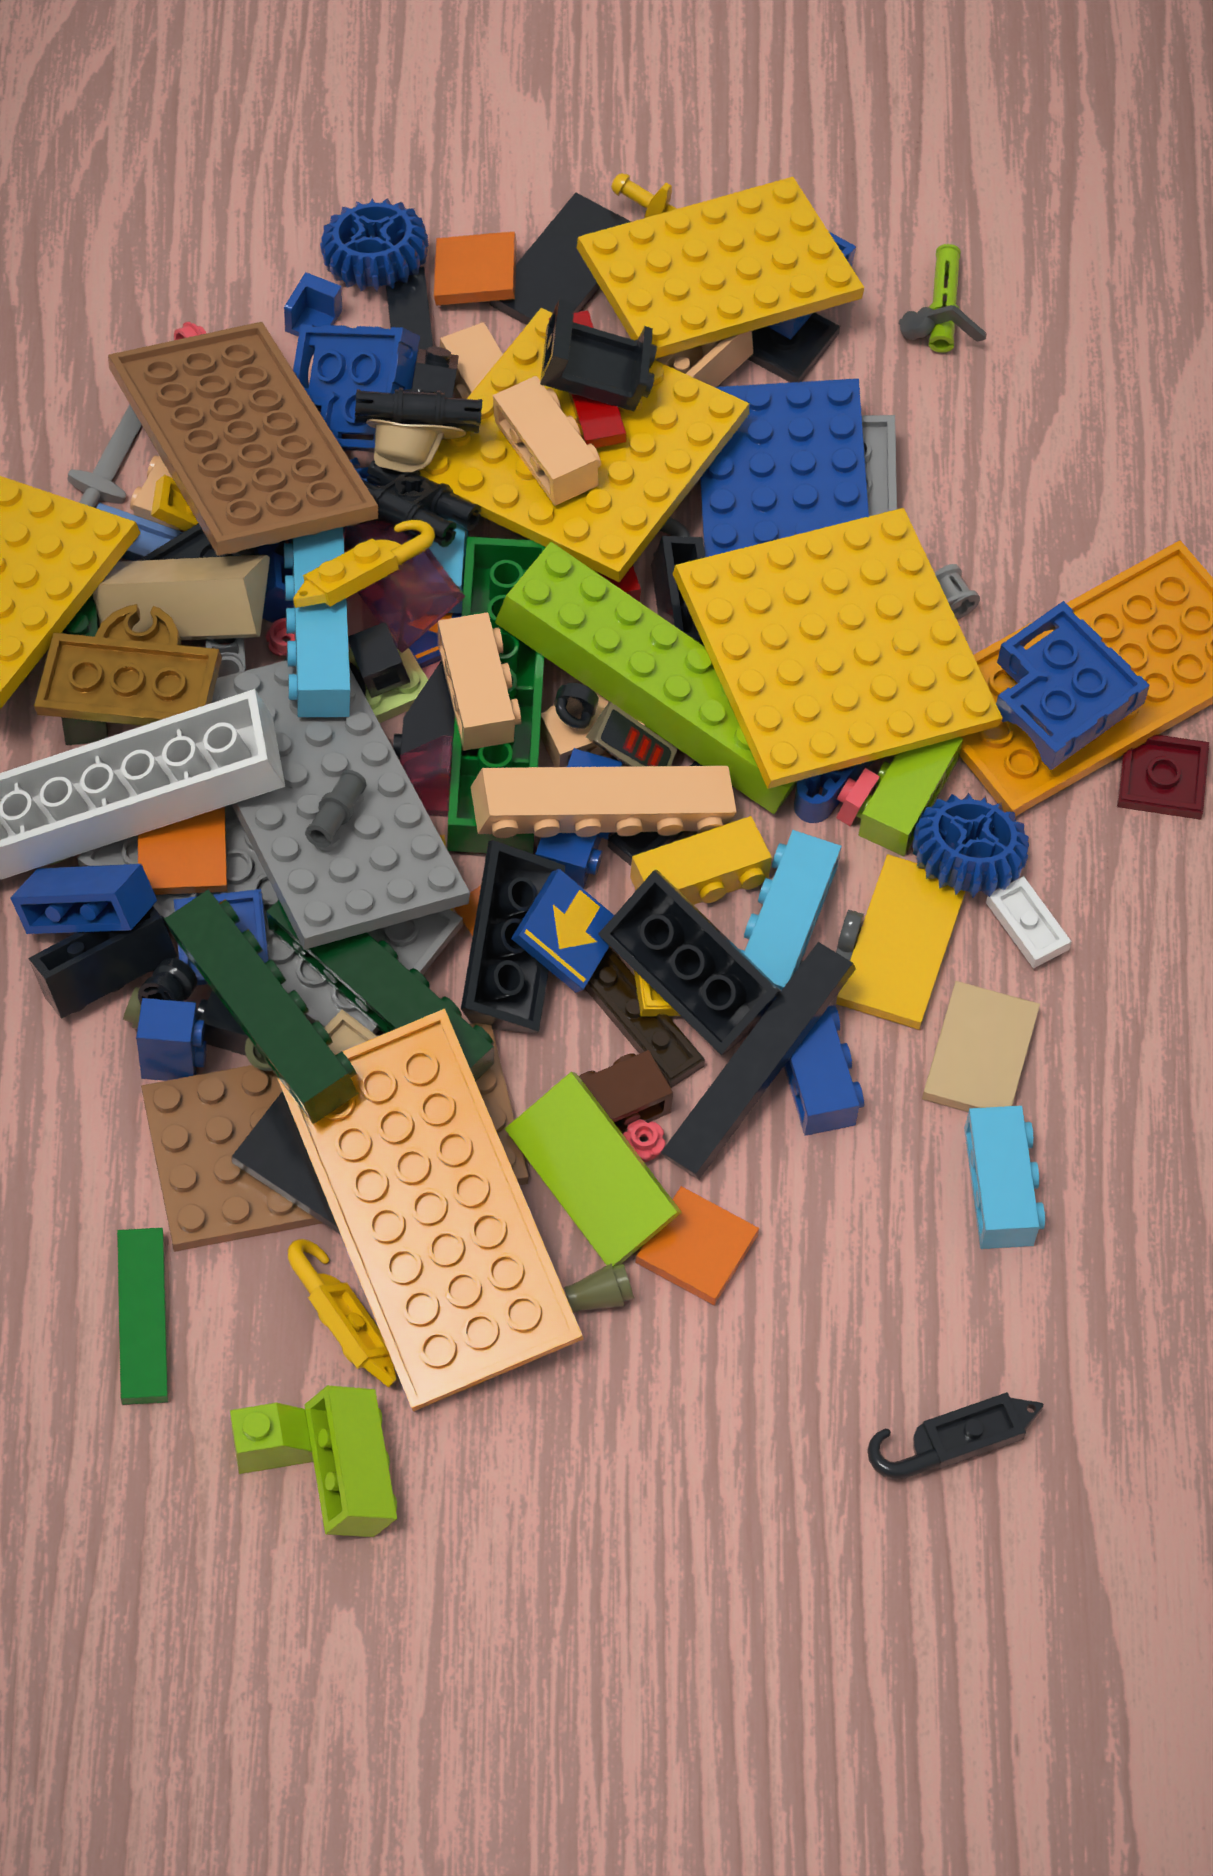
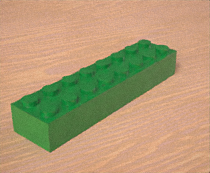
(489, 575)

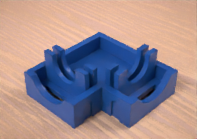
(350, 361)
(1066, 685)

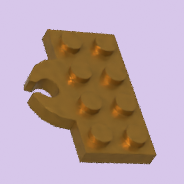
(126, 673)

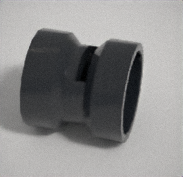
(169, 981)

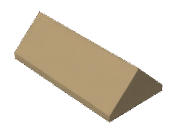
(200, 594)

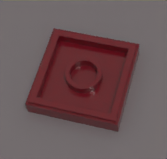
(1165, 777)

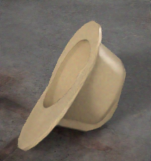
(408, 446)

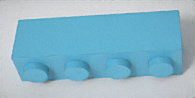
(790, 905)

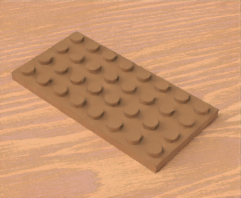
(242, 438)
(205, 1119)

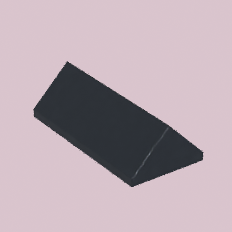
(690, 963)
(502, 979)

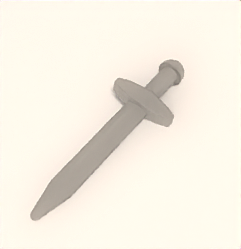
(99, 484)

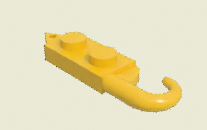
(362, 566)
(342, 1313)

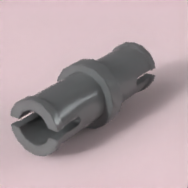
(336, 808)

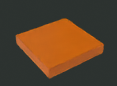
(475, 268)
(186, 855)
(699, 1246)

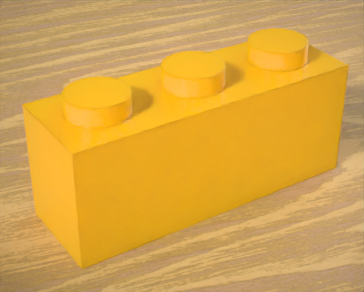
(709, 862)

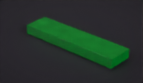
(142, 1316)

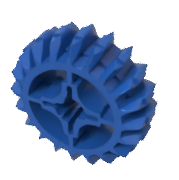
(374, 244)
(970, 845)

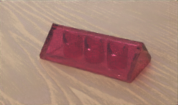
(410, 597)

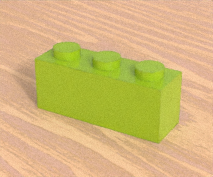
(905, 792)
(350, 1461)

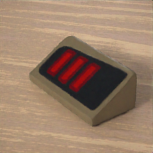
(629, 739)

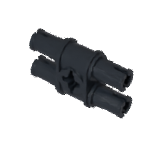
(418, 408)
(419, 498)

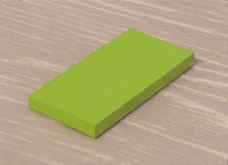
(593, 1170)

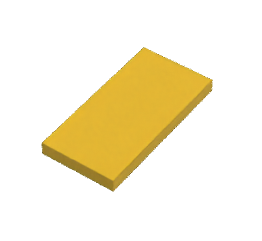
(901, 944)

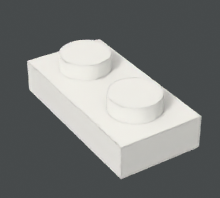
(1028, 922)

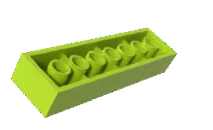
(633, 663)

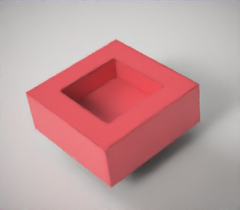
(854, 795)

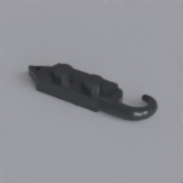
(958, 1435)

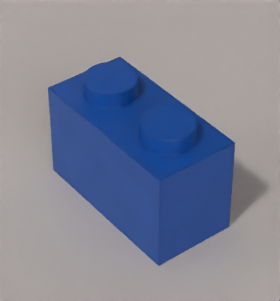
(170, 1039)

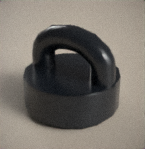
(576, 704)

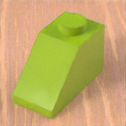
(270, 1437)

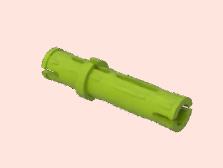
(947, 264)

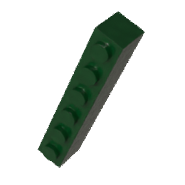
(383, 988)
(262, 1006)

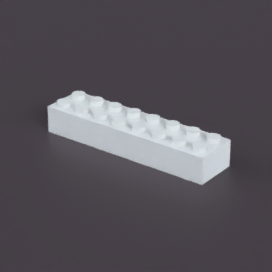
(137, 782)

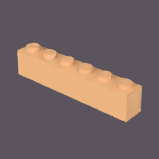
(602, 800)

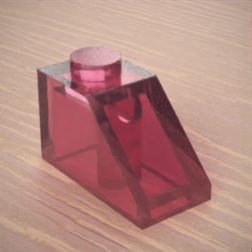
(430, 773)

